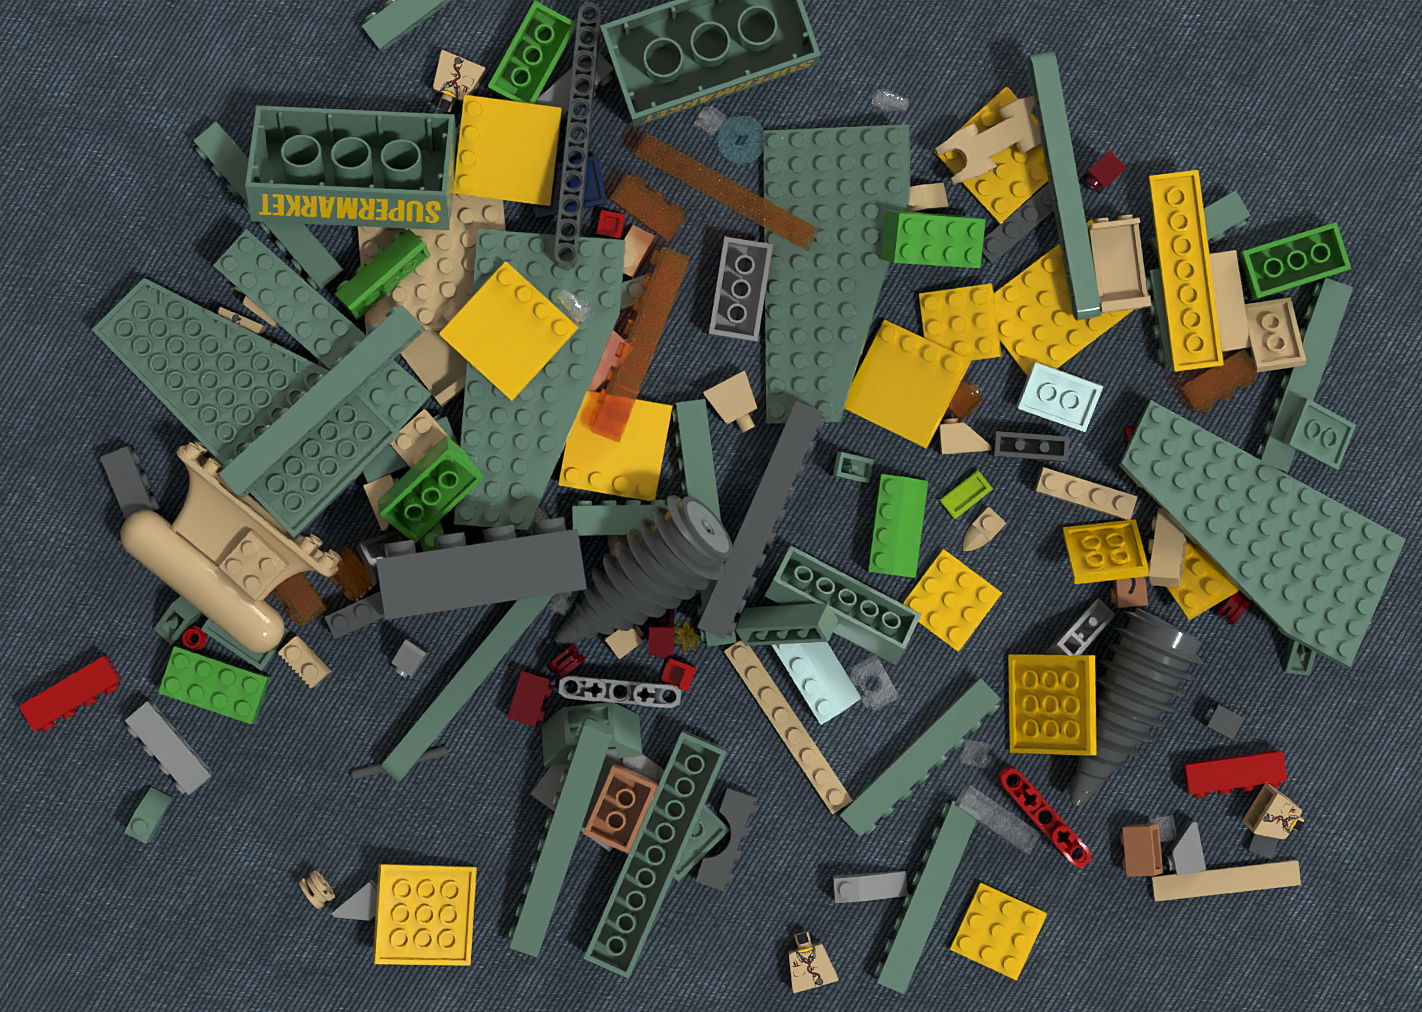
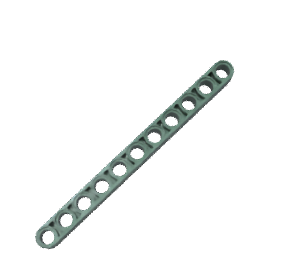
(1064, 185)
(463, 686)

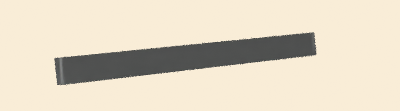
(574, 124)

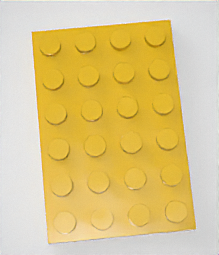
(1038, 316)

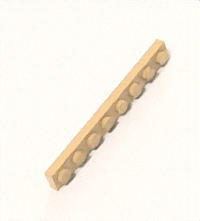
(788, 726)

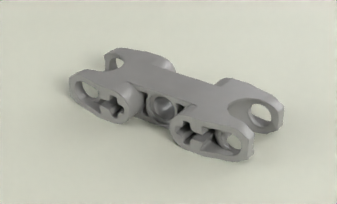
(607, 695)

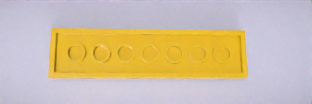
(1185, 270)

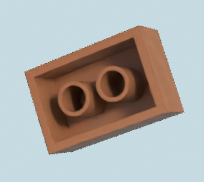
(621, 808)

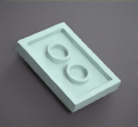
(1059, 396)

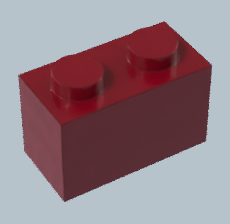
(1103, 172)
(662, 634)
(529, 698)

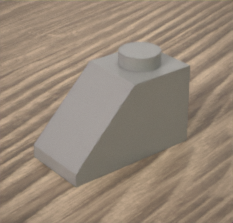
(409, 658)
(1186, 851)
(360, 905)

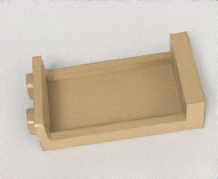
(1119, 264)
(437, 366)

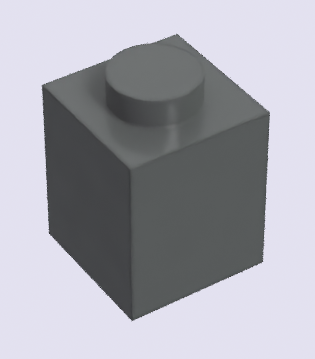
(1223, 721)

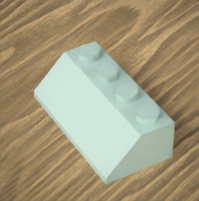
(818, 678)

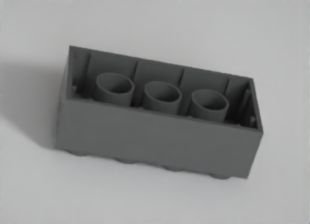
(480, 573)

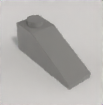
(1082, 630)
(869, 886)

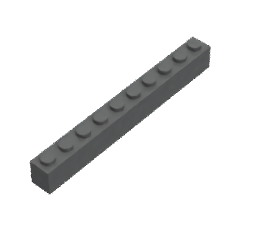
(760, 520)

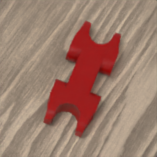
(1049, 828)

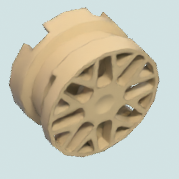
(316, 889)

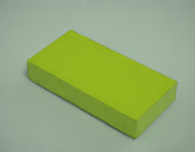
(966, 494)

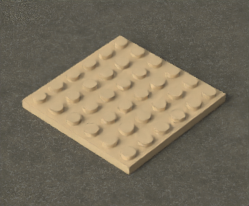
(446, 278)

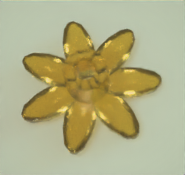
(687, 637)

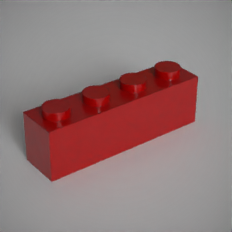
(71, 693)
(1234, 772)

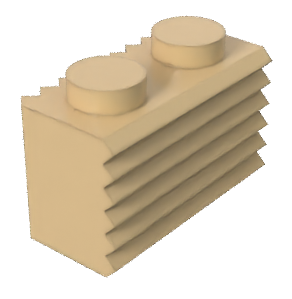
(304, 662)

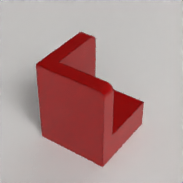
(678, 673)

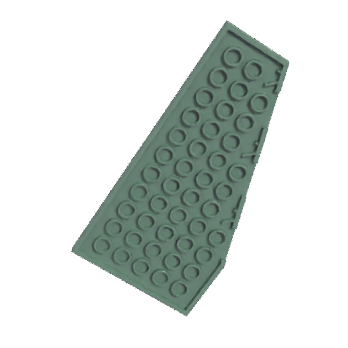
(826, 296)
(234, 384)
(523, 438)
(1277, 539)

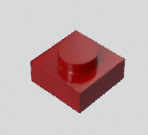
(611, 224)

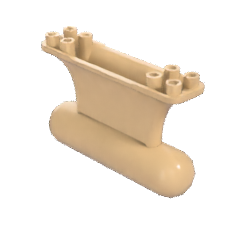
(203, 536)

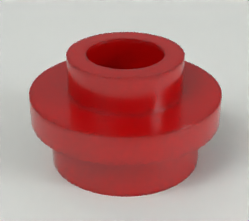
(187, 638)

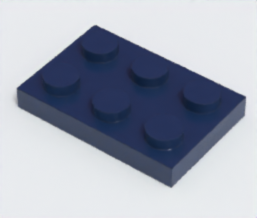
(593, 195)

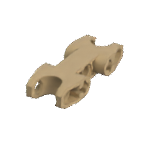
(980, 147)

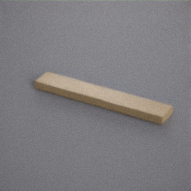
(1226, 880)

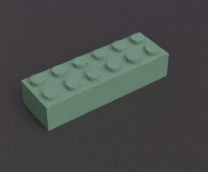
(861, 611)

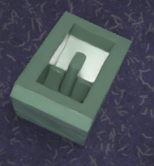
(852, 467)
(1299, 658)

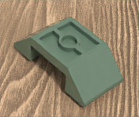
(561, 728)

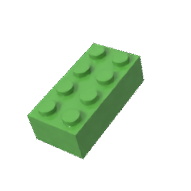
(932, 239)
(1294, 261)
(214, 684)

